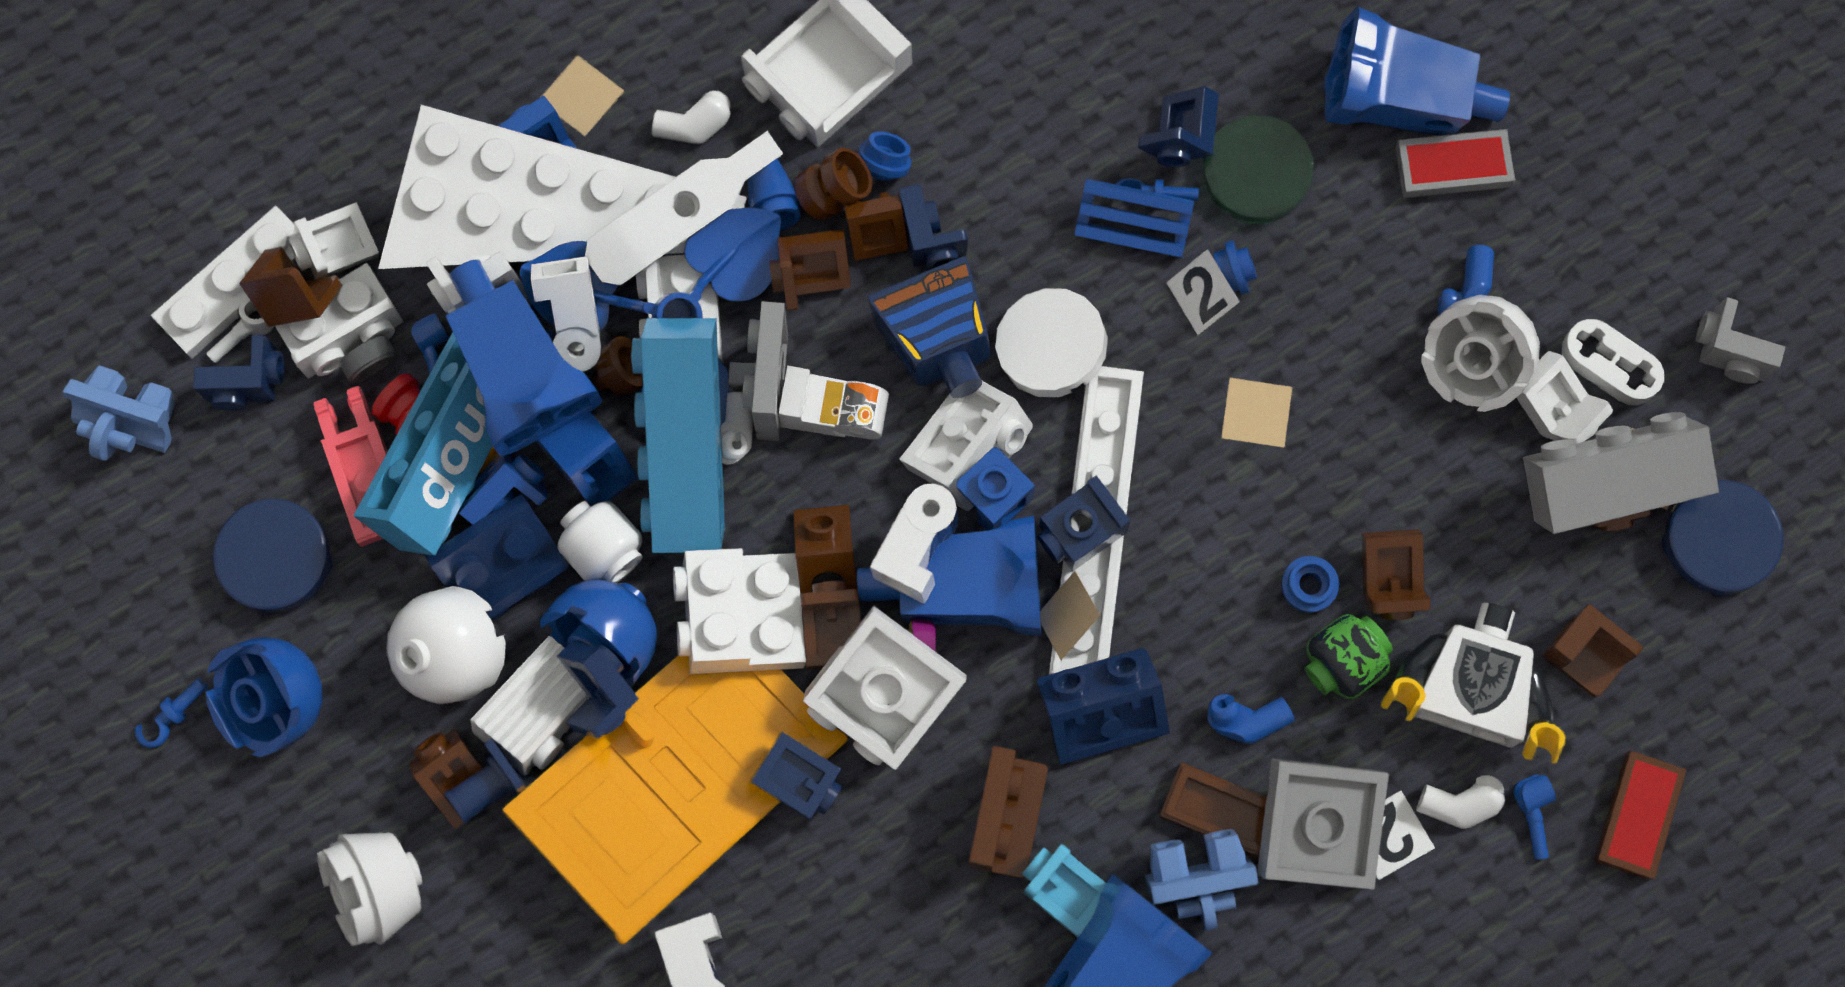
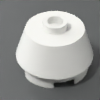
(371, 885)

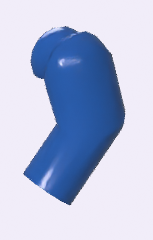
(1477, 277)
(1245, 723)

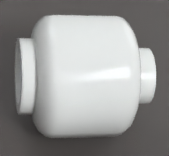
(600, 542)

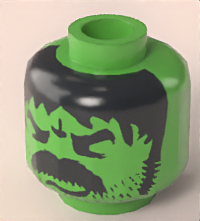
(1348, 656)

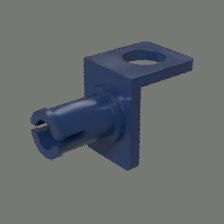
(489, 784)

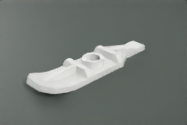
(655, 227)

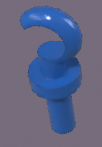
(1181, 192)
(172, 711)

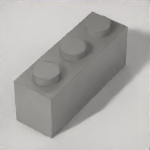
(1620, 472)

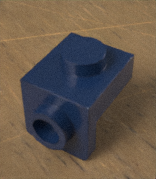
(1185, 128)
(235, 385)
(599, 676)

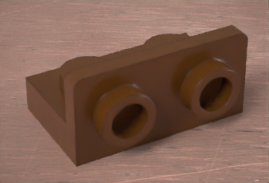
(1008, 814)

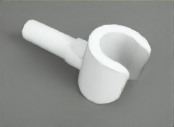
(240, 331)

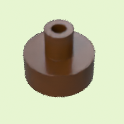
(615, 368)

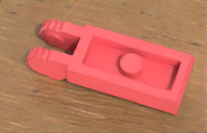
(352, 456)

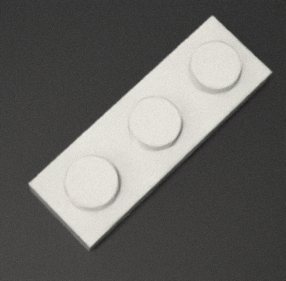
(214, 295)

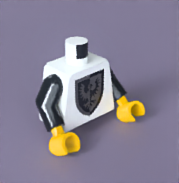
(1480, 685)

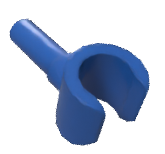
(429, 334)
(1531, 796)

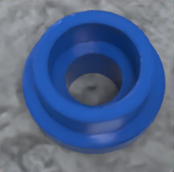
(886, 156)
(1236, 266)
(1322, 572)

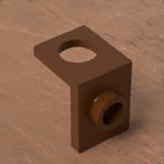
(824, 544)

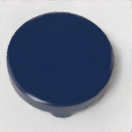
(1724, 539)
(272, 555)

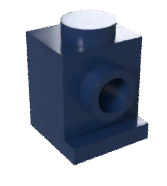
(1076, 547)

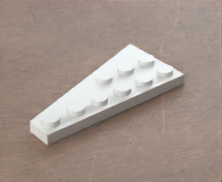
(501, 190)

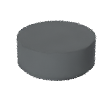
(368, 359)

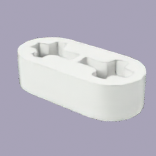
(1620, 352)

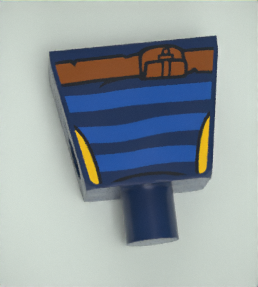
(935, 326)

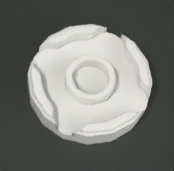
(1051, 342)

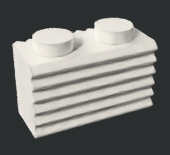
(531, 710)

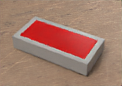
(1455, 163)

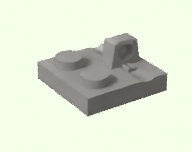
(764, 380)
(1322, 824)

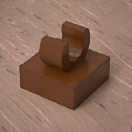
(876, 227)

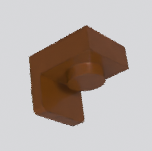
(442, 765)

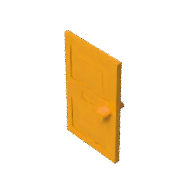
(664, 791)

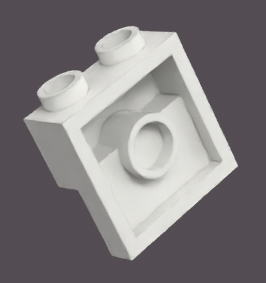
(739, 611)
(882, 689)

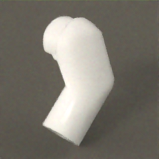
(697, 123)
(736, 430)
(1467, 808)

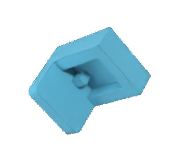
(1063, 888)

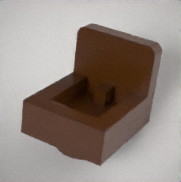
(810, 265)
(1394, 573)
(828, 620)

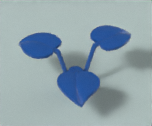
(728, 252)

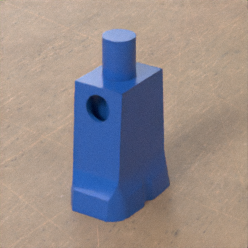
(1405, 80)
(514, 363)
(977, 581)
(1128, 946)

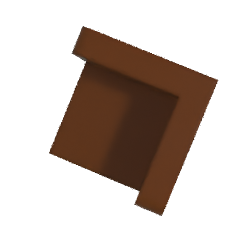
(282, 292)
(1592, 650)

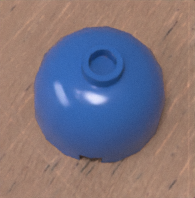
(608, 616)
(264, 694)

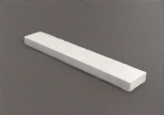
(1106, 451)

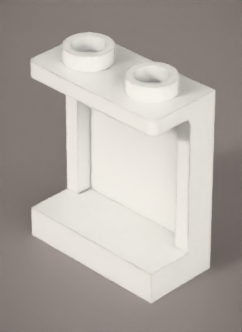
(827, 66)

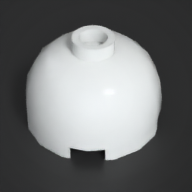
(1481, 352)
(445, 646)

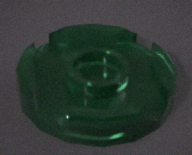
(1258, 169)

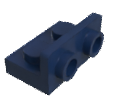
(501, 557)
(1104, 705)

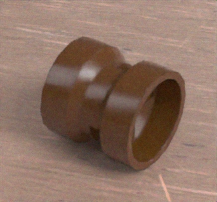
(833, 183)

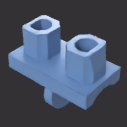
(116, 420)
(1226, 870)

